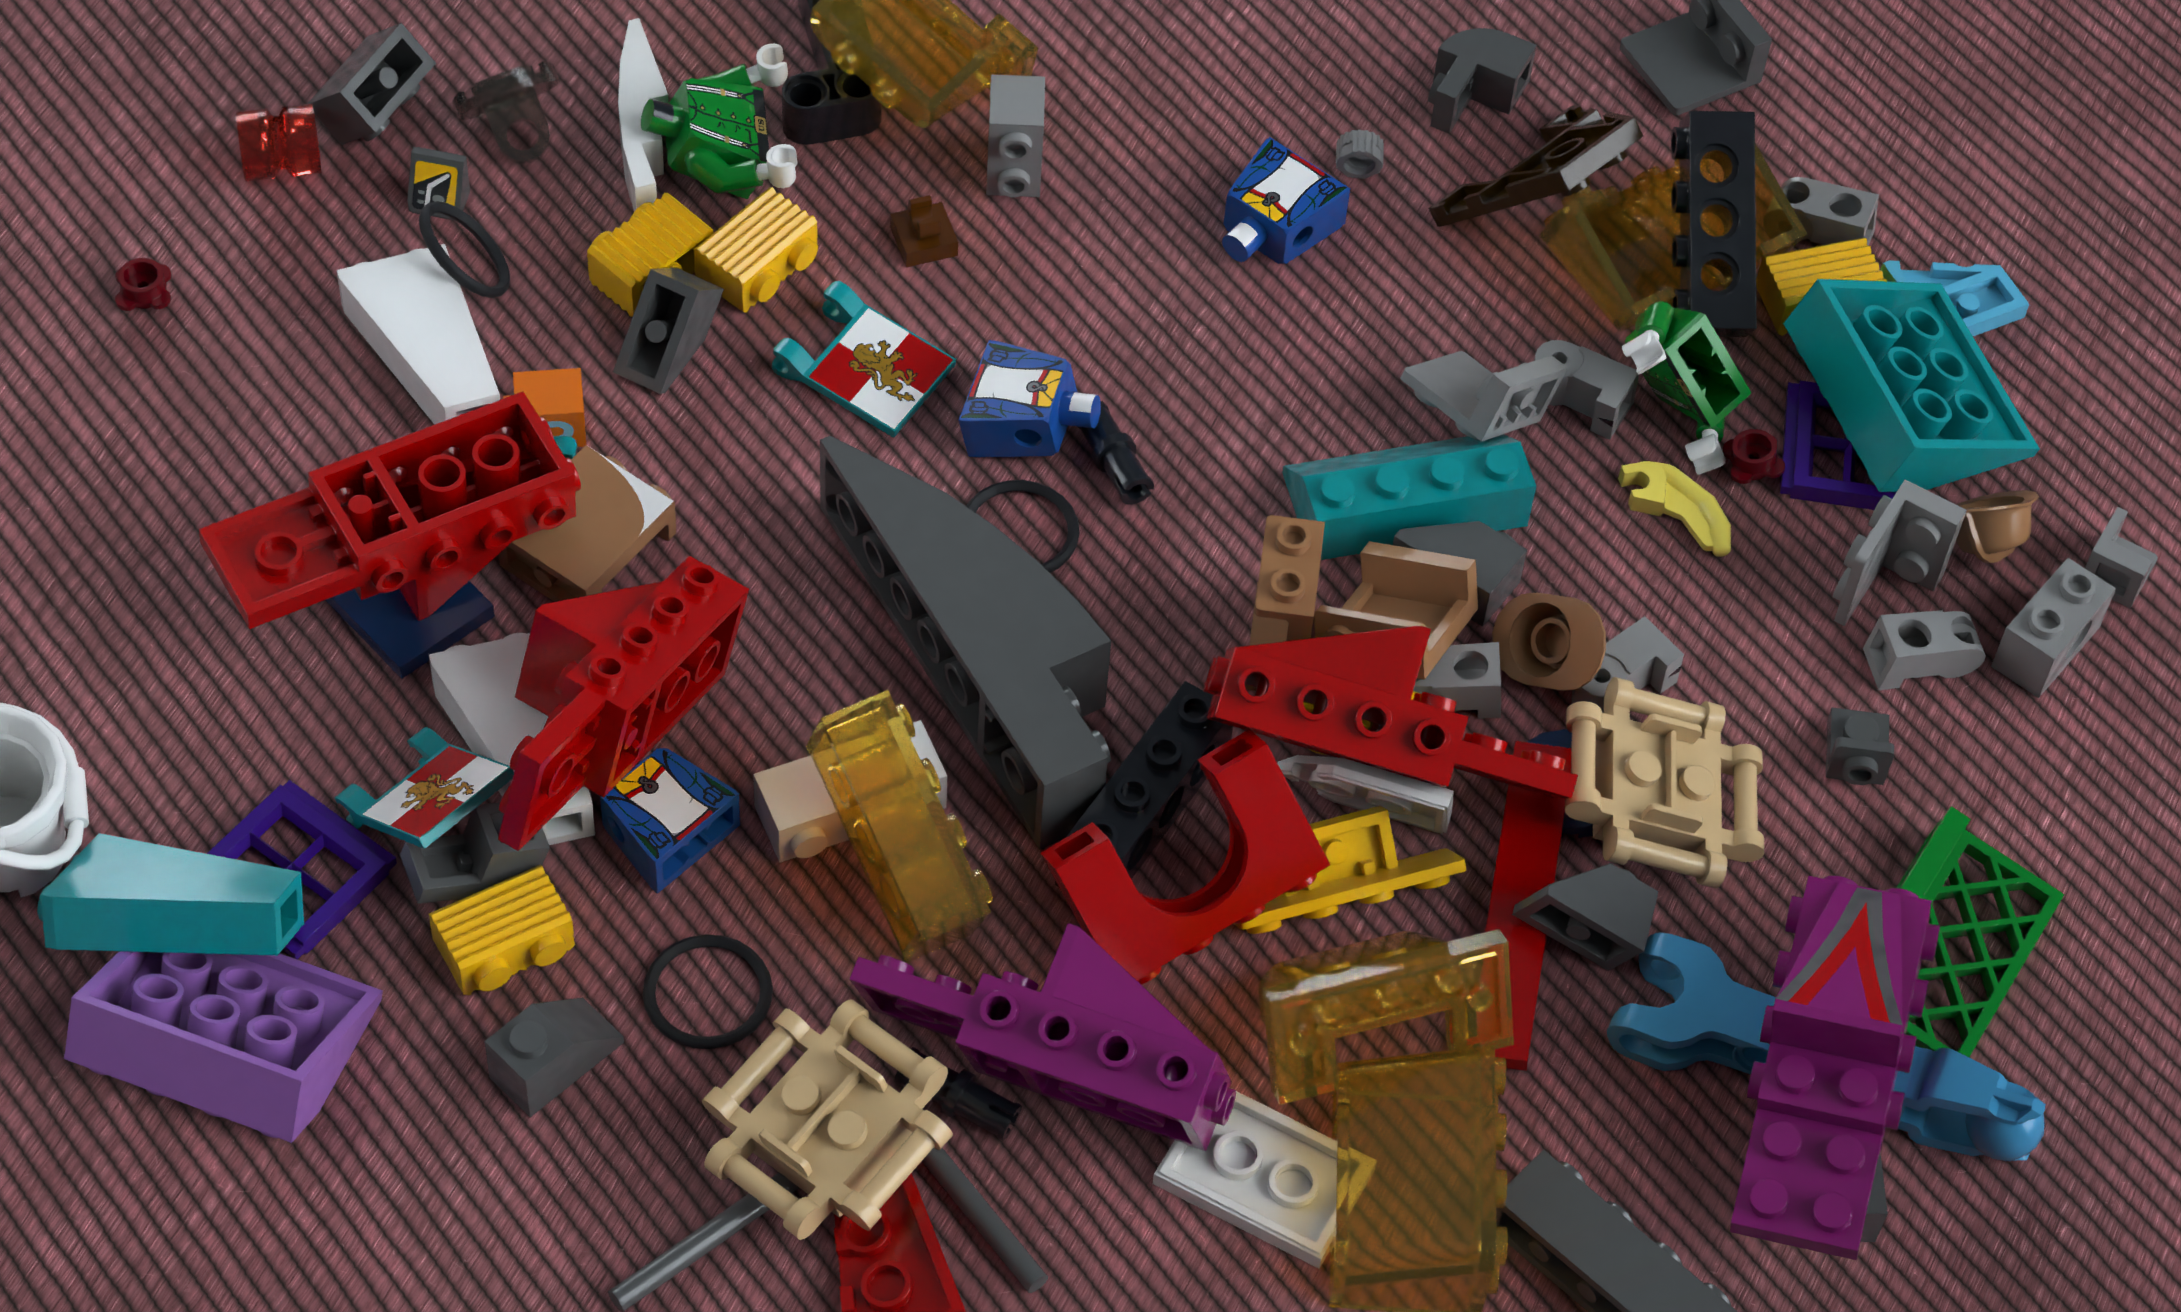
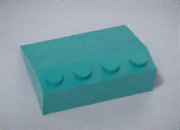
(1907, 382)

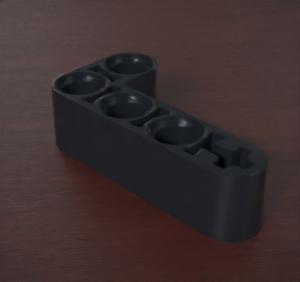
(827, 101)

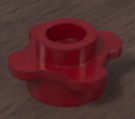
(143, 285)
(1753, 456)

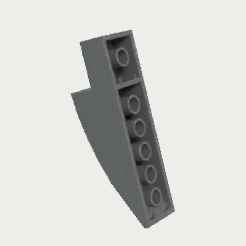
(988, 629)

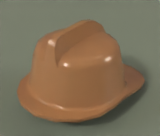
(1996, 524)
(1550, 641)

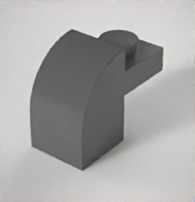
(1479, 67)
(469, 861)

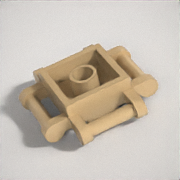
(1658, 783)
(828, 1121)

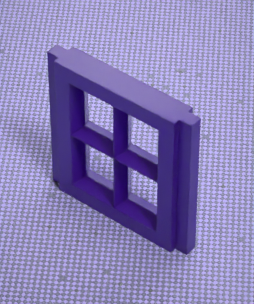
(1798, 455)
(328, 831)

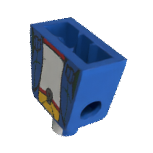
(1281, 206)
(1023, 404)
(668, 815)

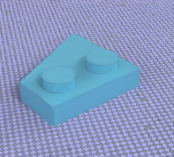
(1980, 292)

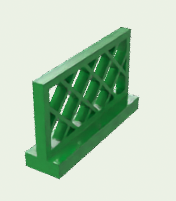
(1925, 877)

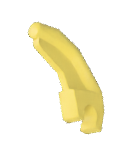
(1677, 495)

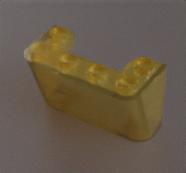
(1623, 239)
(1418, 1181)

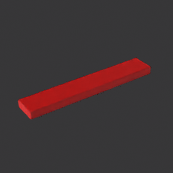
(1523, 866)

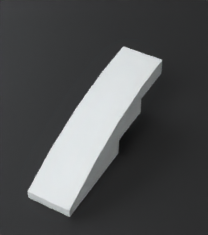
(637, 84)

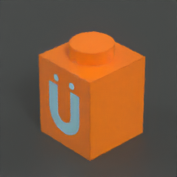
(556, 398)

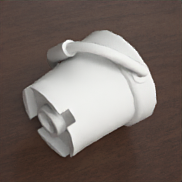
(38, 798)

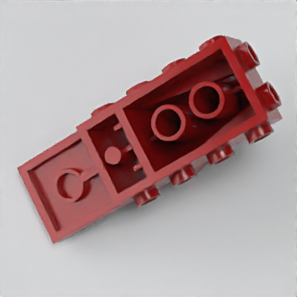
(400, 516)
(1373, 681)
(613, 683)

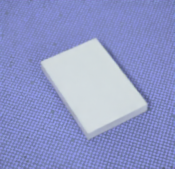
(1262, 1178)

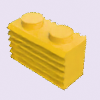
(653, 238)
(758, 249)
(1789, 275)
(503, 931)

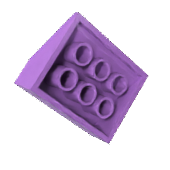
(222, 1032)

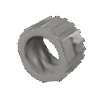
(1359, 154)

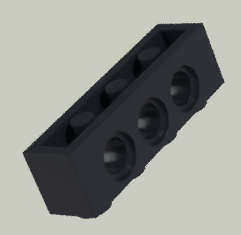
(1730, 141)
(1157, 778)

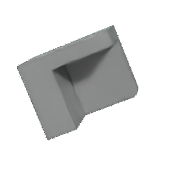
(2121, 561)

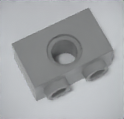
(1015, 135)
(2053, 627)

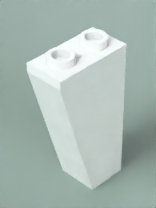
(420, 331)
(478, 695)

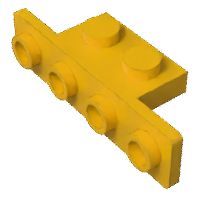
(1360, 869)

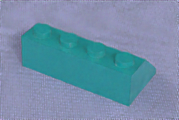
(1412, 487)

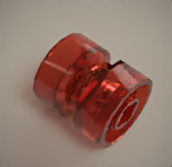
(278, 142)

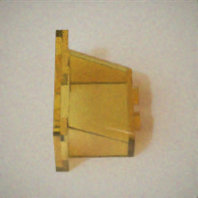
(920, 52)
(1376, 985)

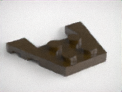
(1573, 150)

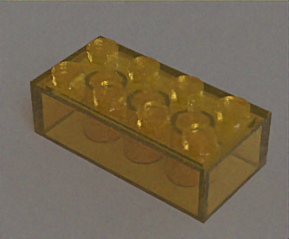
(899, 825)

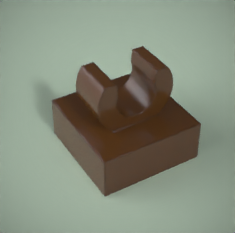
(923, 232)

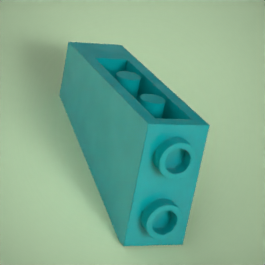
(169, 901)

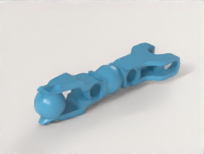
(1947, 1096)

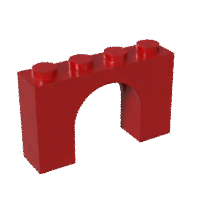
(1267, 855)

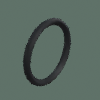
(448, 264)
(1047, 492)
(705, 1042)

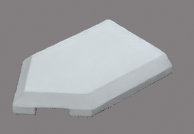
(1368, 787)

